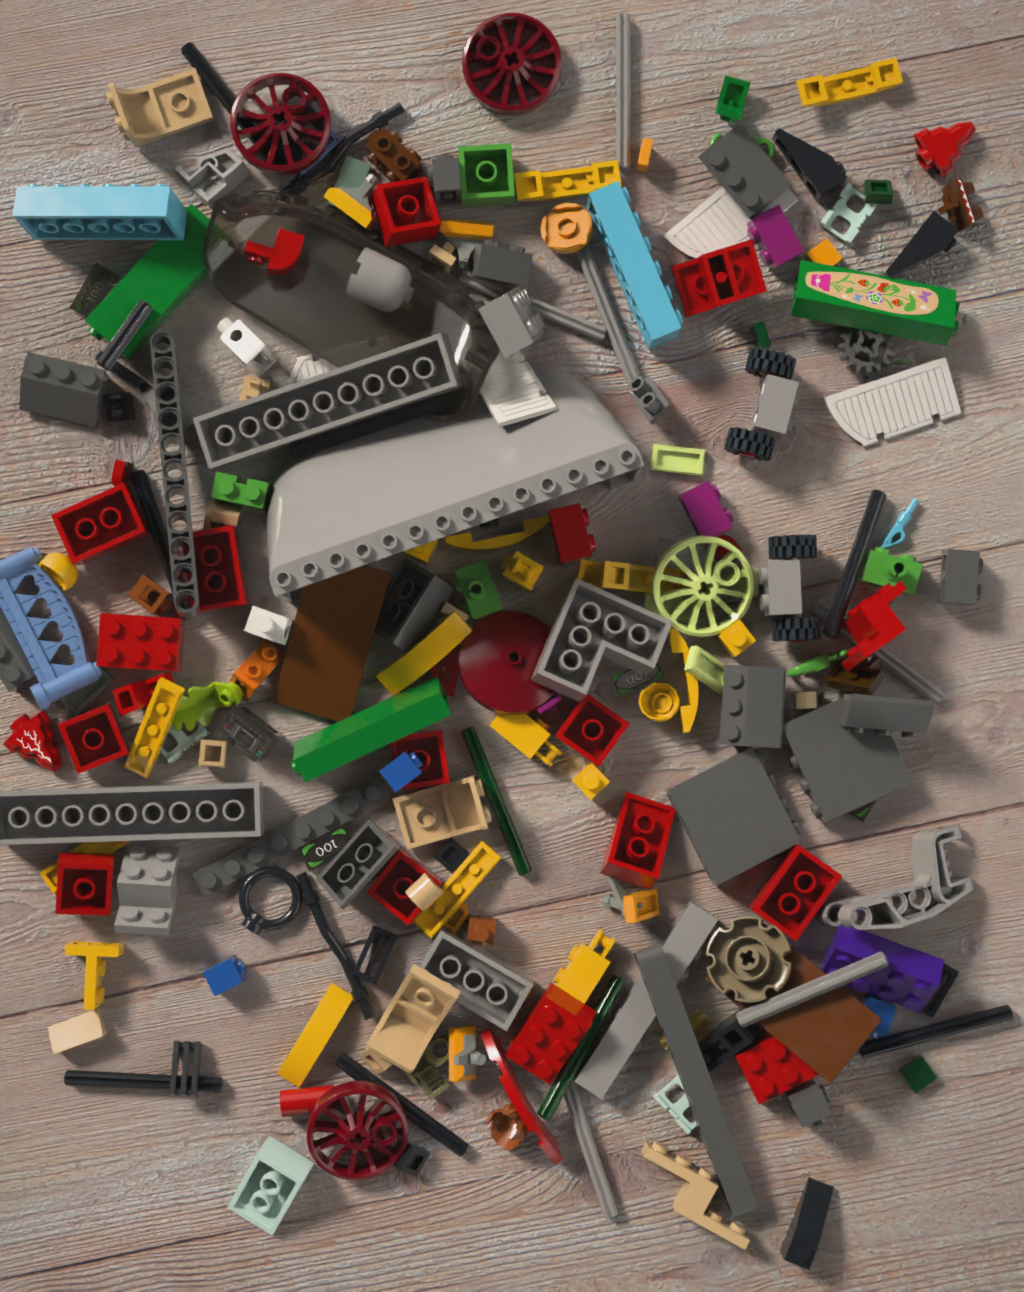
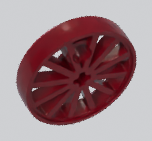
(502, 57)
(286, 112)
(365, 1124)

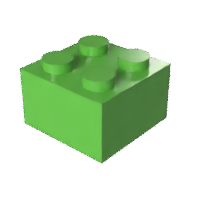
(486, 175)

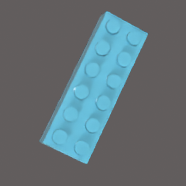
(100, 212)
(633, 265)

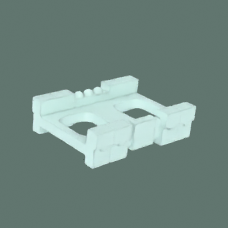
(855, 219)
(184, 742)
(676, 1109)

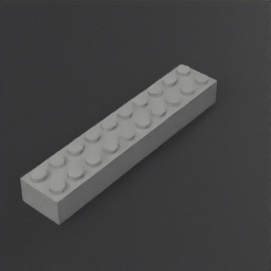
(328, 401)
(131, 813)

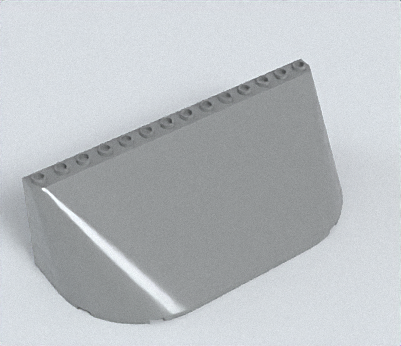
(436, 480)

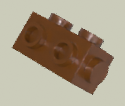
(386, 150)

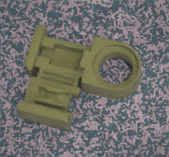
(427, 1072)

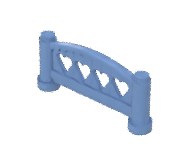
(53, 679)

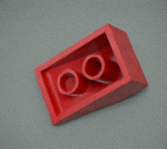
(638, 841)

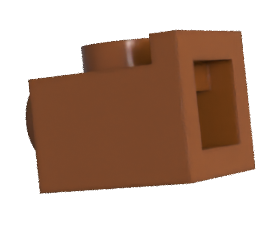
(141, 594)
(481, 930)

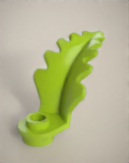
(203, 703)

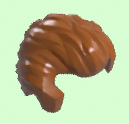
(507, 1127)

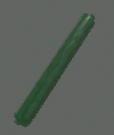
(496, 801)
(575, 1060)

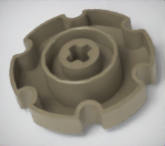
(730, 970)

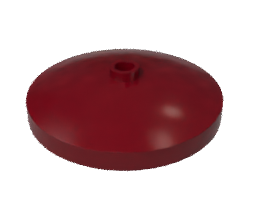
(489, 672)

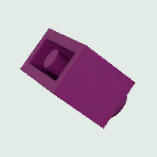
(774, 237)
(706, 511)

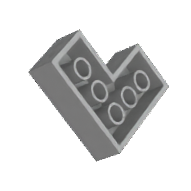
(594, 626)

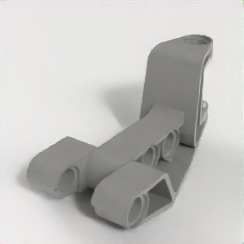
(931, 884)

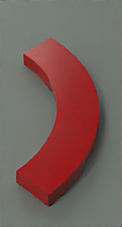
(531, 1120)

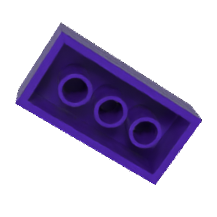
(907, 979)

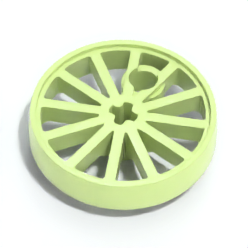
(712, 580)

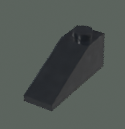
(814, 167)
(927, 243)
(726, 1041)
(807, 1224)

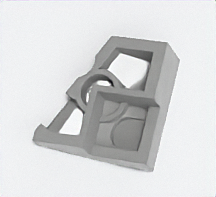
(214, 175)
(190, 407)

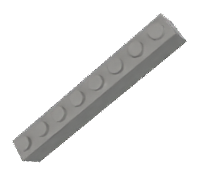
(636, 1011)

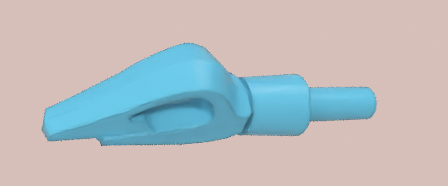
(901, 522)

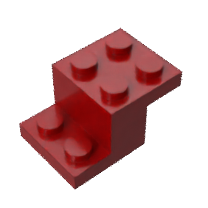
(718, 278)
(873, 624)

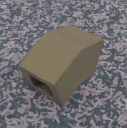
(808, 700)

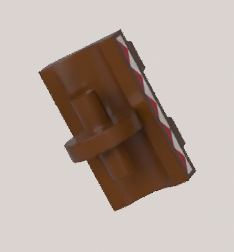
(958, 206)

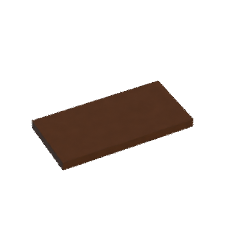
(332, 643)
(820, 1030)

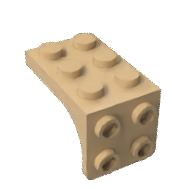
(160, 108)
(442, 811)
(412, 1018)

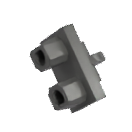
(649, 398)

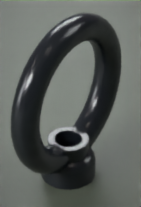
(254, 921)

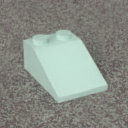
(270, 1185)

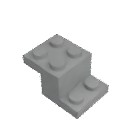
(147, 890)

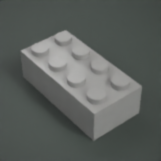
(513, 321)
(484, 982)

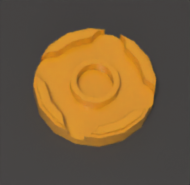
(566, 228)

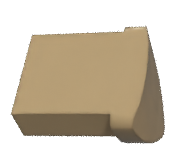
(221, 513)

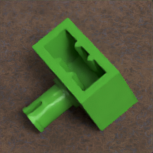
(884, 568)
(478, 590)

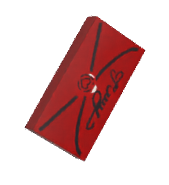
(448, 671)

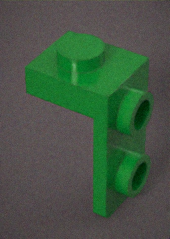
(732, 98)

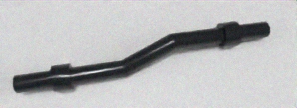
(378, 121)
(312, 900)

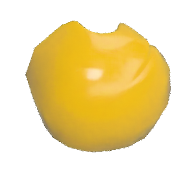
(60, 569)
(659, 702)

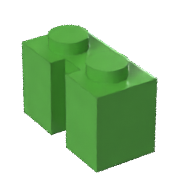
(229, 490)

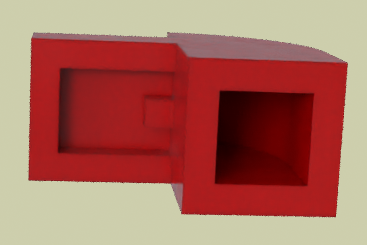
(281, 257)
(138, 694)

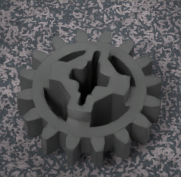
(870, 356)

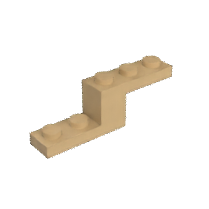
(696, 1194)

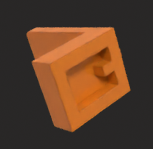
(257, 668)

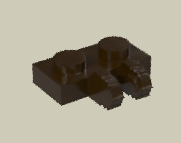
(860, 679)

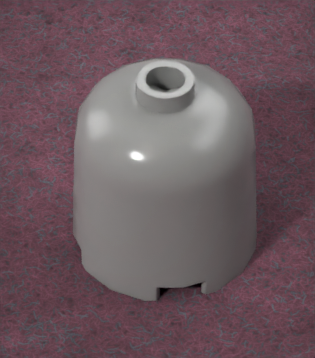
(380, 282)

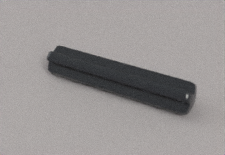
(124, 335)

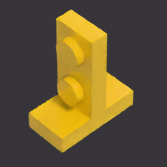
(95, 967)

